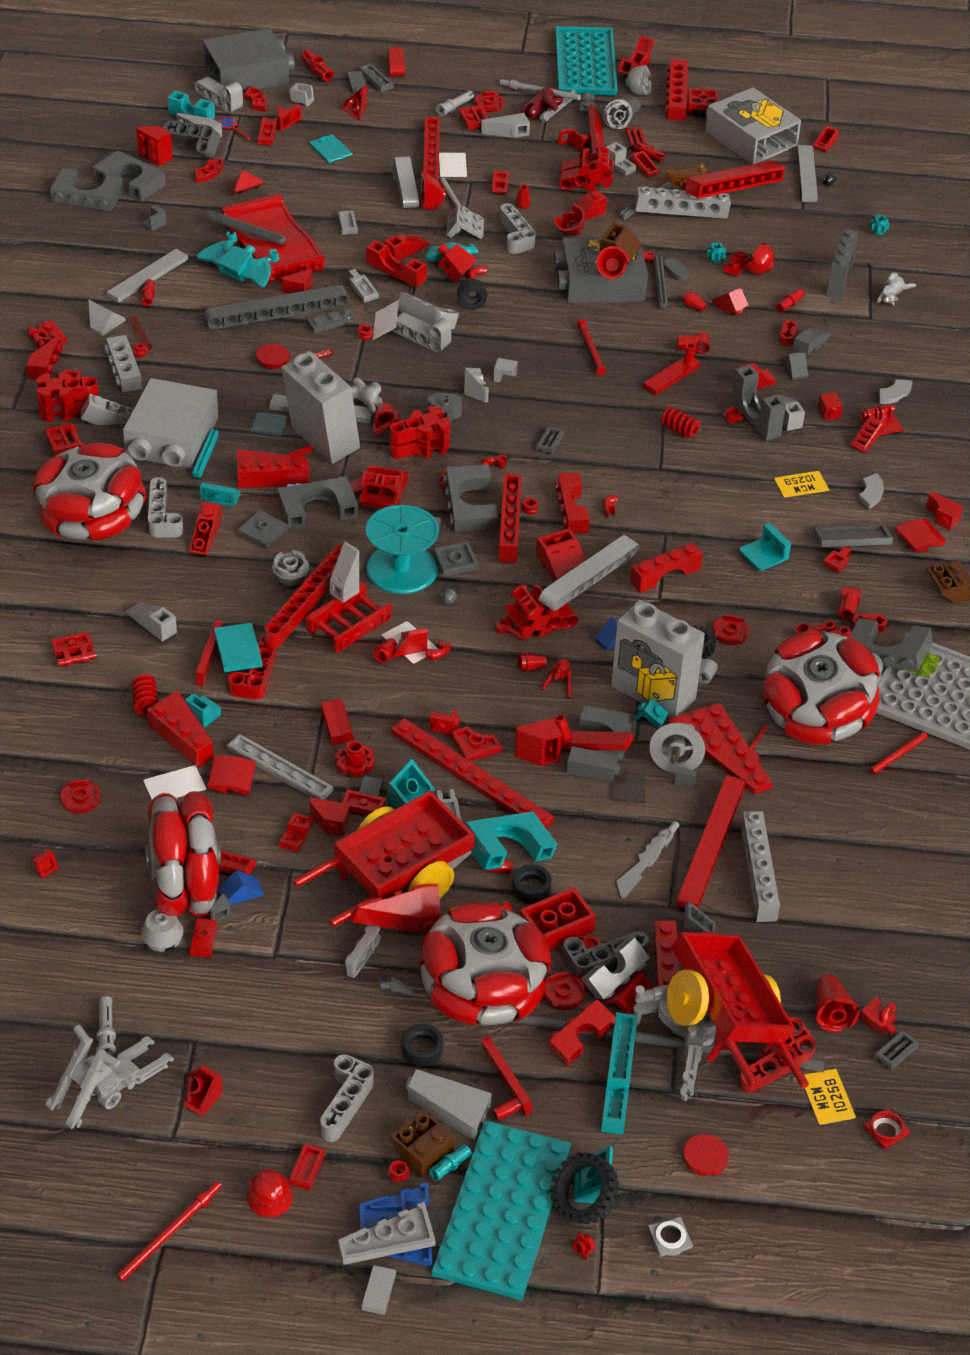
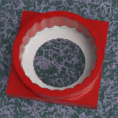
(887, 1117)

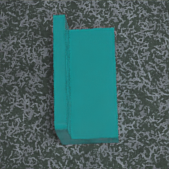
(219, 494)

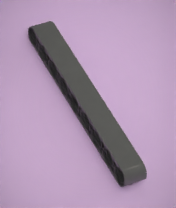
(276, 307)

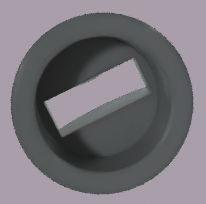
(448, 596)

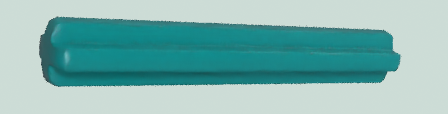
(205, 453)

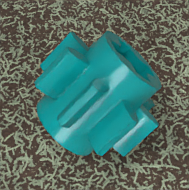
(879, 224)
(716, 252)

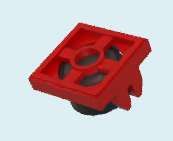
(700, 100)

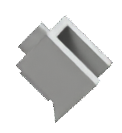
(302, 94)

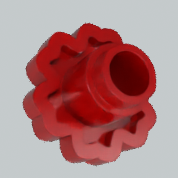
(355, 759)

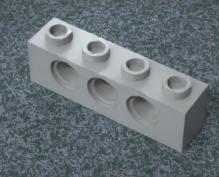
(123, 363)

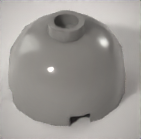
(638, 80)

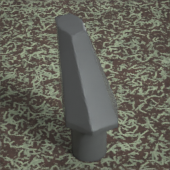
(396, 987)

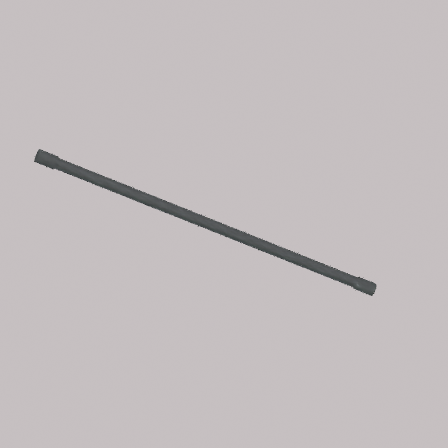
(813, 1064)

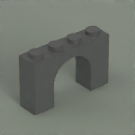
(119, 164)
(101, 198)
(842, 263)
(765, 418)
(336, 491)
(463, 515)
(905, 655)
(603, 763)

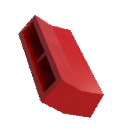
(337, 721)

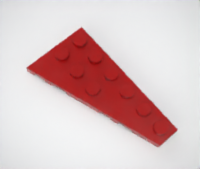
(726, 745)

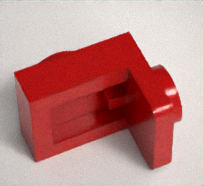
(444, 723)

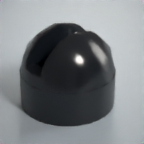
(829, 178)

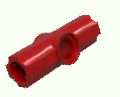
(317, 65)

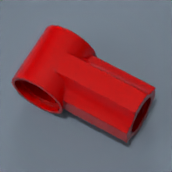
(701, 341)
(849, 601)

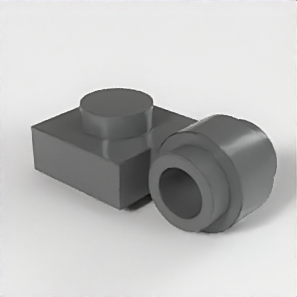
(587, 99)

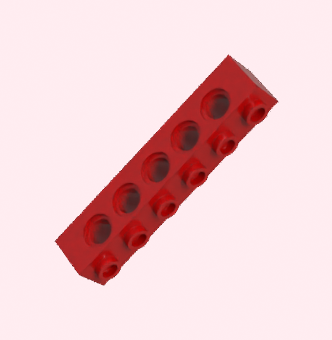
(676, 89)
(510, 518)

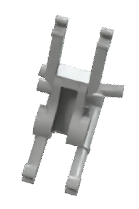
(656, 1001)
(102, 1075)

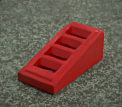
(826, 133)
(641, 158)
(872, 425)

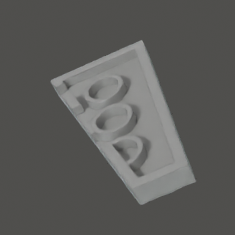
(397, 1235)

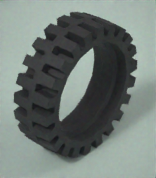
(565, 1176)

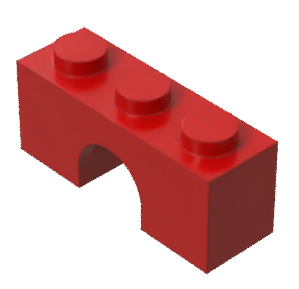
(593, 1019)

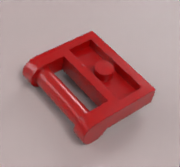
(471, 118)
(58, 439)

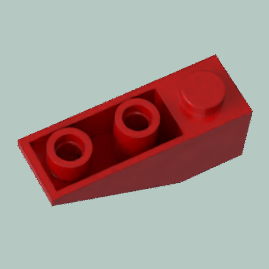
(405, 245)
(44, 359)
(206, 528)

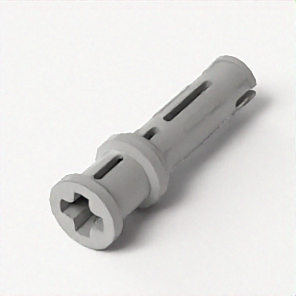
(451, 104)
(106, 1034)

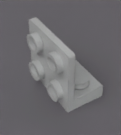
(464, 219)

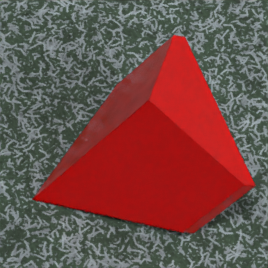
(356, 103)
(244, 182)
(411, 642)
(203, 1089)

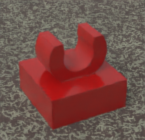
(45, 863)

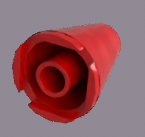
(834, 1005)

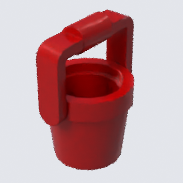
(384, 417)

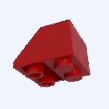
(154, 144)
(538, 742)

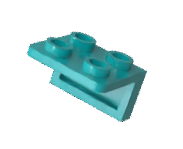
(767, 551)

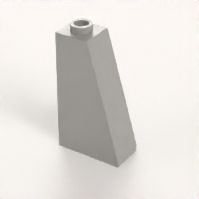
(450, 1101)

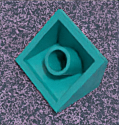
(407, 785)
(588, 1180)

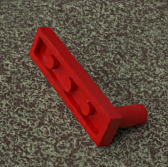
(674, 372)
(208, 656)
(592, 739)
(520, 1099)

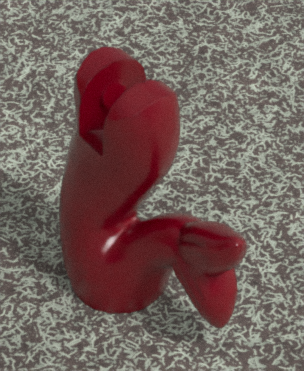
(544, 97)

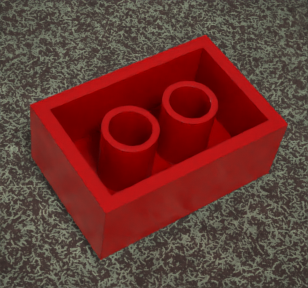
(561, 917)

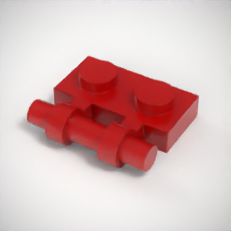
(48, 330)
(71, 645)

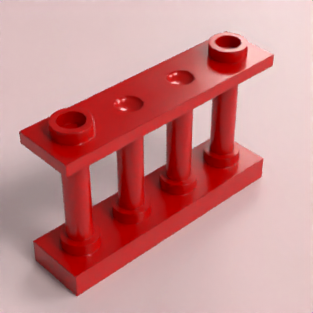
(335, 608)

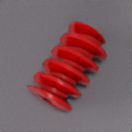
(680, 423)
(144, 694)

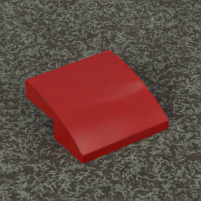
(920, 535)
(231, 774)

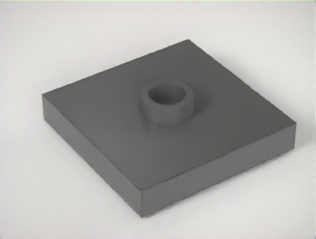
(262, 529)
(455, 558)

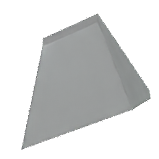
(102, 319)
(474, 384)

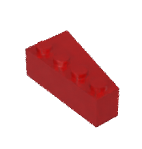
(270, 469)
(181, 729)

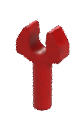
(507, 627)

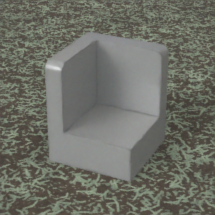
(505, 367)

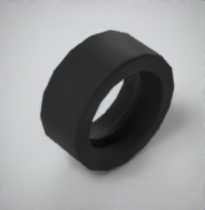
(534, 872)
(422, 1058)

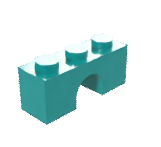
(179, 103)

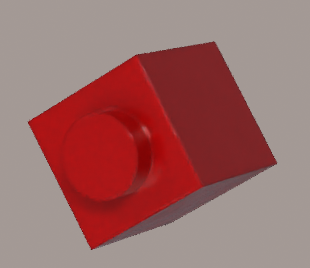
(830, 406)

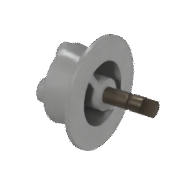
(677, 746)

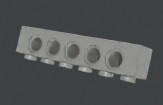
(654, 201)
(760, 867)

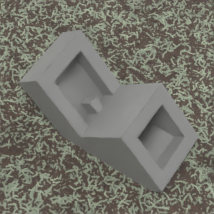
(618, 155)

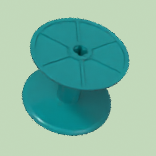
(402, 539)

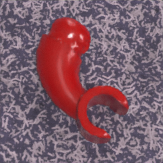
(501, 460)
(608, 505)
(436, 654)

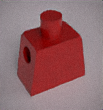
(455, 261)

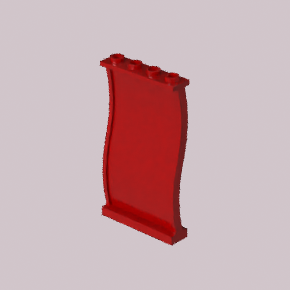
(297, 252)

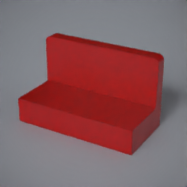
(625, 994)

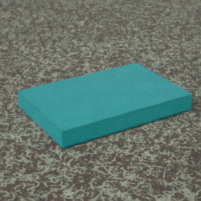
(238, 647)

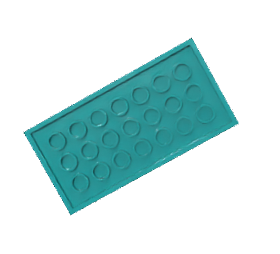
(586, 60)
(501, 1211)

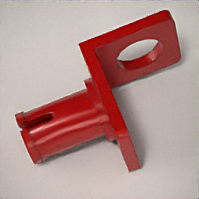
(574, 138)

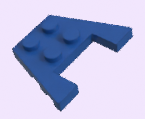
(388, 1208)

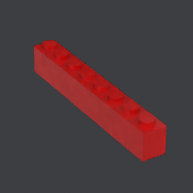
(734, 179)

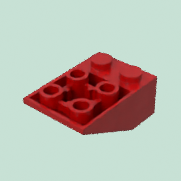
(559, 552)

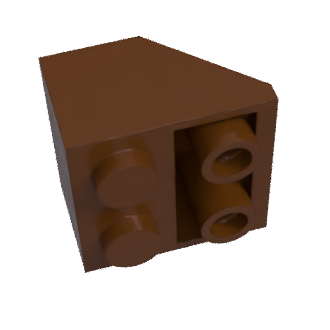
(622, 237)
(951, 580)
(422, 1142)

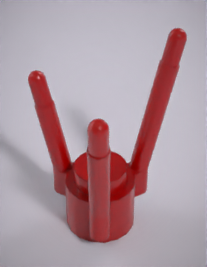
(560, 671)

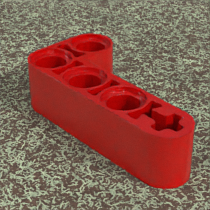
(253, 684)
(775, 1059)

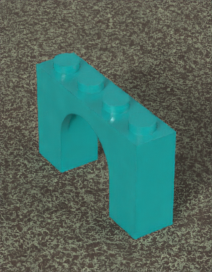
(522, 827)

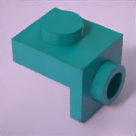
(652, 712)

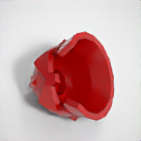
(571, 222)
(612, 262)
(269, 1193)

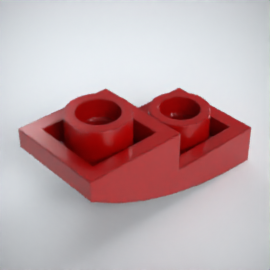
(737, 263)

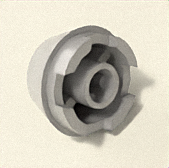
(617, 114)
(290, 568)
(161, 931)

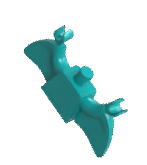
(239, 262)

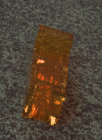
(678, 176)

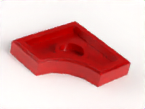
(475, 745)

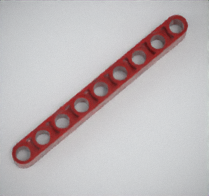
(301, 602)
(711, 842)

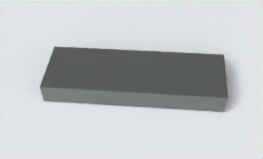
(376, 78)

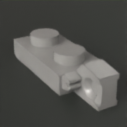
(362, 286)

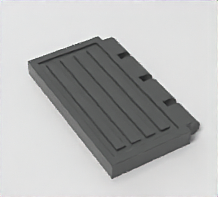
(852, 535)

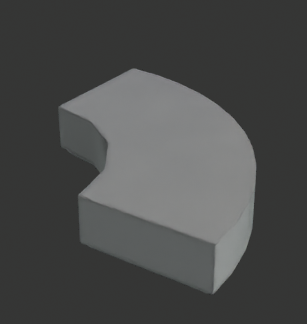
(898, 390)
(873, 490)

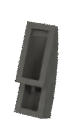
(811, 340)

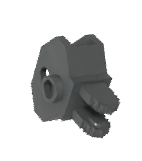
(448, 402)

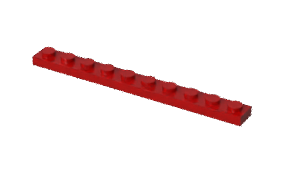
(431, 151)
(467, 771)

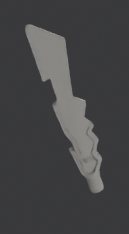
(647, 859)

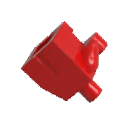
(879, 1017)

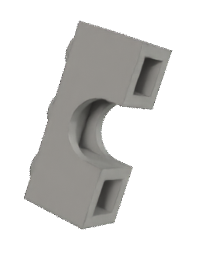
(630, 958)

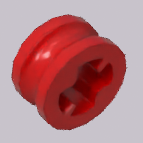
(365, 332)
(530, 506)

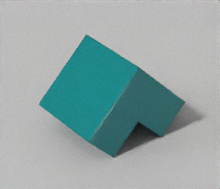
(203, 709)

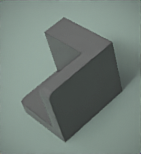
(157, 218)

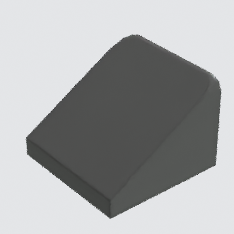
(371, 786)
(220, 909)

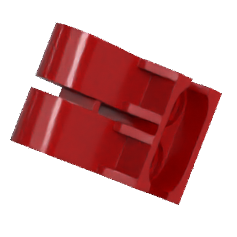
(587, 170)
(63, 395)
(413, 438)
(382, 486)
(536, 615)

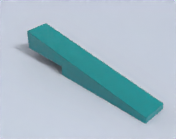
(619, 1073)

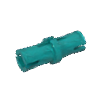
(450, 1162)

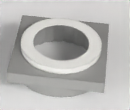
(670, 1248)

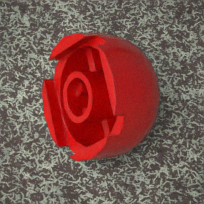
(761, 260)

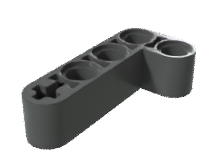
(204, 135)
(581, 960)

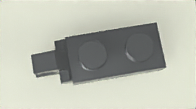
(330, 320)

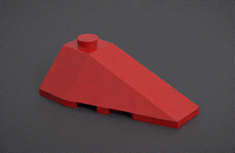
(408, 911)

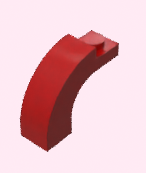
(640, 56)

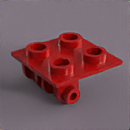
(884, 415)

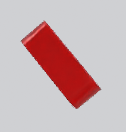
(396, 61)

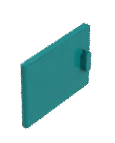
(330, 148)

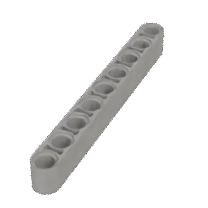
(588, 573)

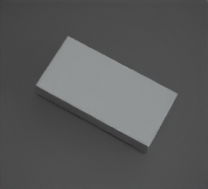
(347, 222)
(379, 1290)

